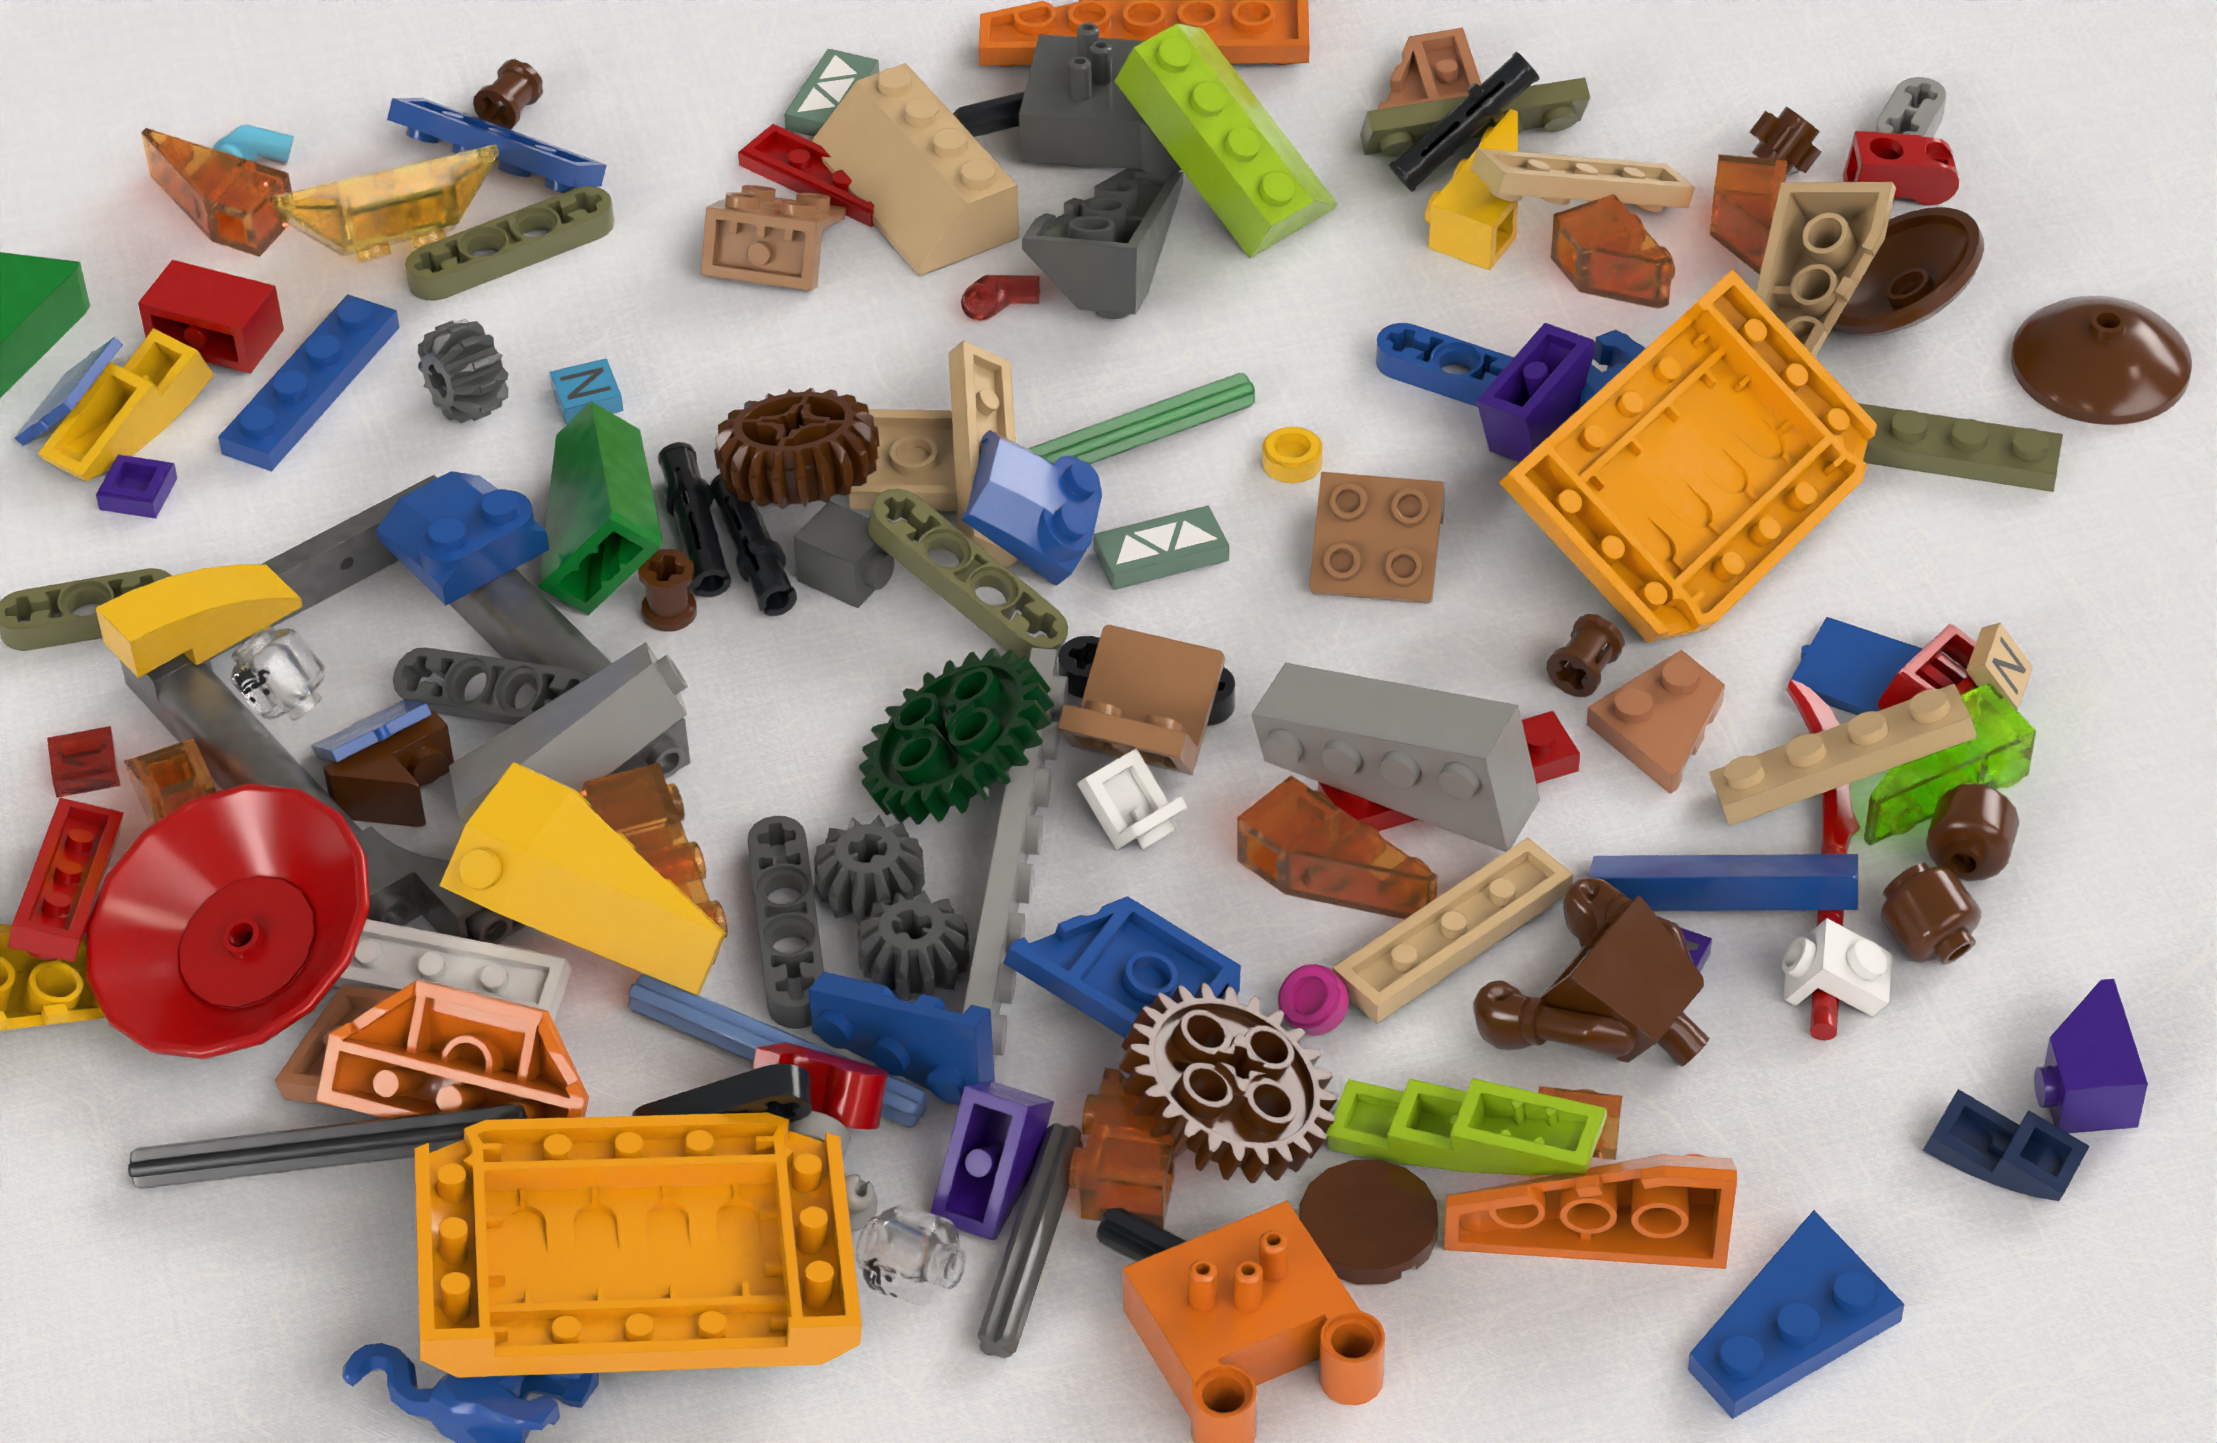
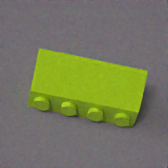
(1222, 137)

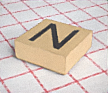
(1999, 662)

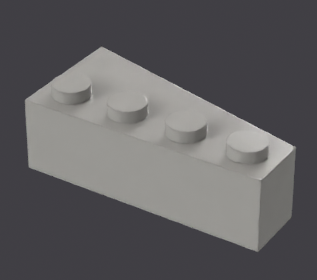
(1405, 748)

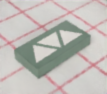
(826, 89)
(1161, 547)

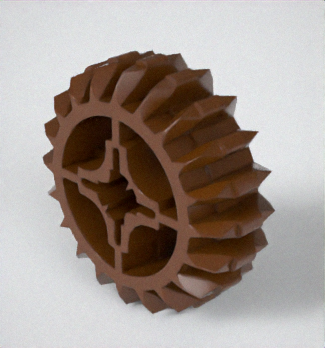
(797, 448)

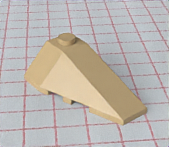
(1820, 251)

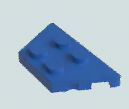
(1120, 963)

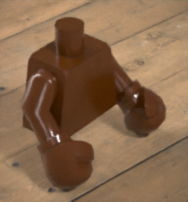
(1614, 994)

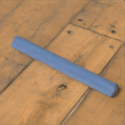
(743, 1034)

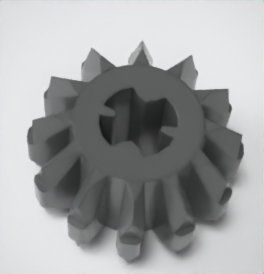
(463, 370)
(867, 867)
(913, 945)

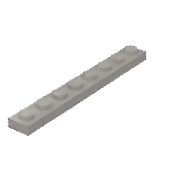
(1009, 875)

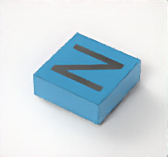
(585, 383)

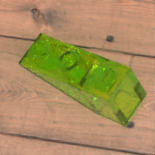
(1994, 758)

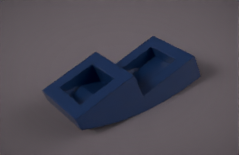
(2020, 1157)

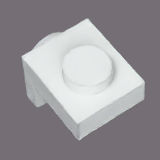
(1130, 802)
(1838, 965)

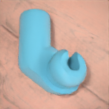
(252, 142)

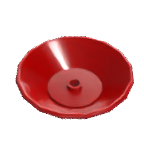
(201, 884)

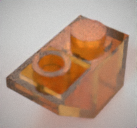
(1745, 205)
(1611, 253)
(169, 778)
(1121, 1158)

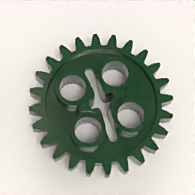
(956, 736)

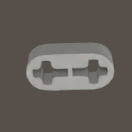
(1901, 111)

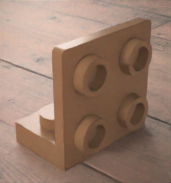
(767, 237)
(1377, 537)
(1146, 697)

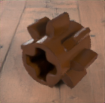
(1786, 138)

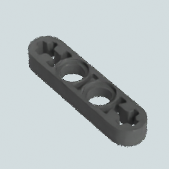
(502, 683)
(785, 920)

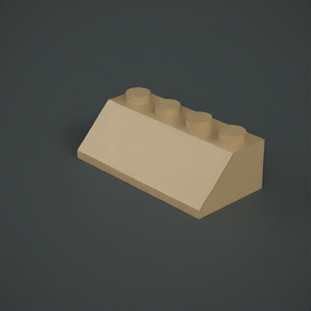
(922, 170)

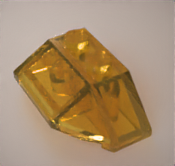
(388, 205)

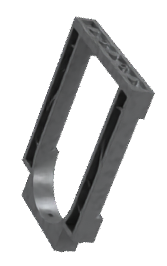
(242, 751)

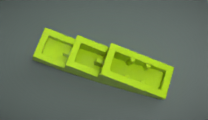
(1467, 1131)

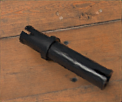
(1464, 121)
(683, 475)
(758, 557)

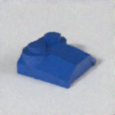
(1034, 506)
(461, 533)

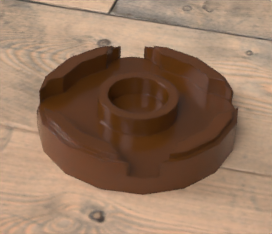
(1370, 1220)

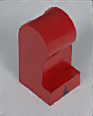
(1915, 164)
(839, 1086)

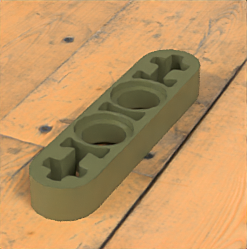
(435, 270)
(959, 583)

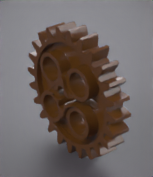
(1227, 1083)

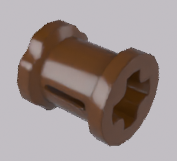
(503, 100)
(668, 598)
(1585, 655)

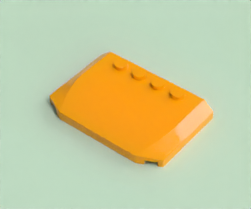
(1697, 465)
(633, 1246)

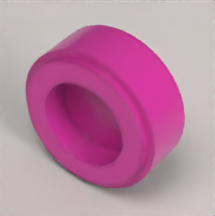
(1313, 999)

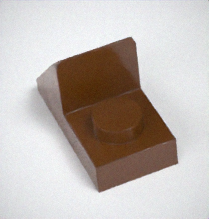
(387, 776)

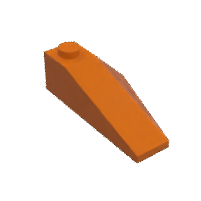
(1624, 1211)

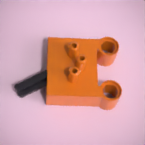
(1241, 1313)

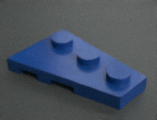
(903, 1037)
(1793, 1319)

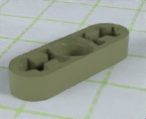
(43, 601)

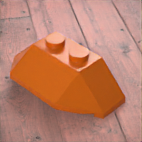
(450, 1052)

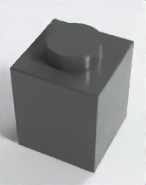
(840, 556)

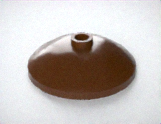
(1915, 272)
(2101, 360)

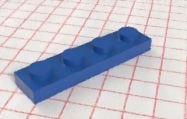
(517, 152)
(308, 382)

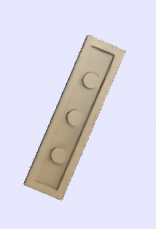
(1581, 178)
(979, 404)
(1842, 754)
(1453, 929)

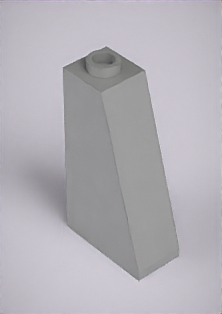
(581, 731)

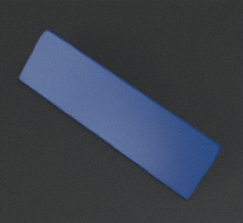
(1734, 881)

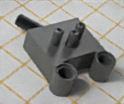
(1074, 108)

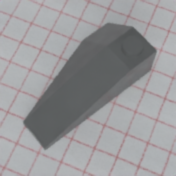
(1109, 244)

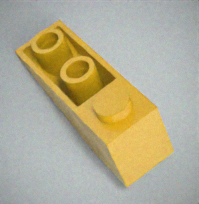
(1468, 218)

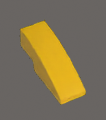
(128, 406)
(193, 614)

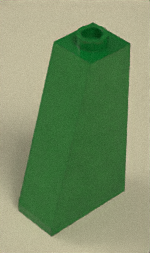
(37, 308)
(598, 510)

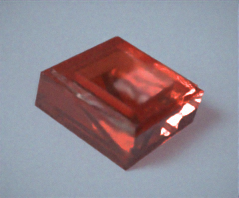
(83, 761)

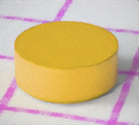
(1292, 454)

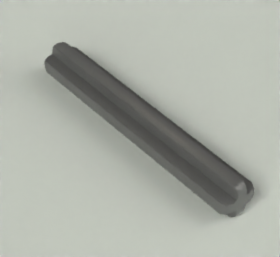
(1029, 1242)

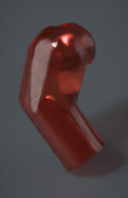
(995, 292)

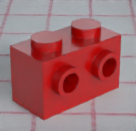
(214, 312)

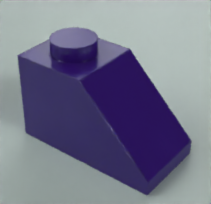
(1535, 391)
(2093, 1067)
(990, 1156)

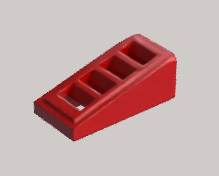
(1933, 669)

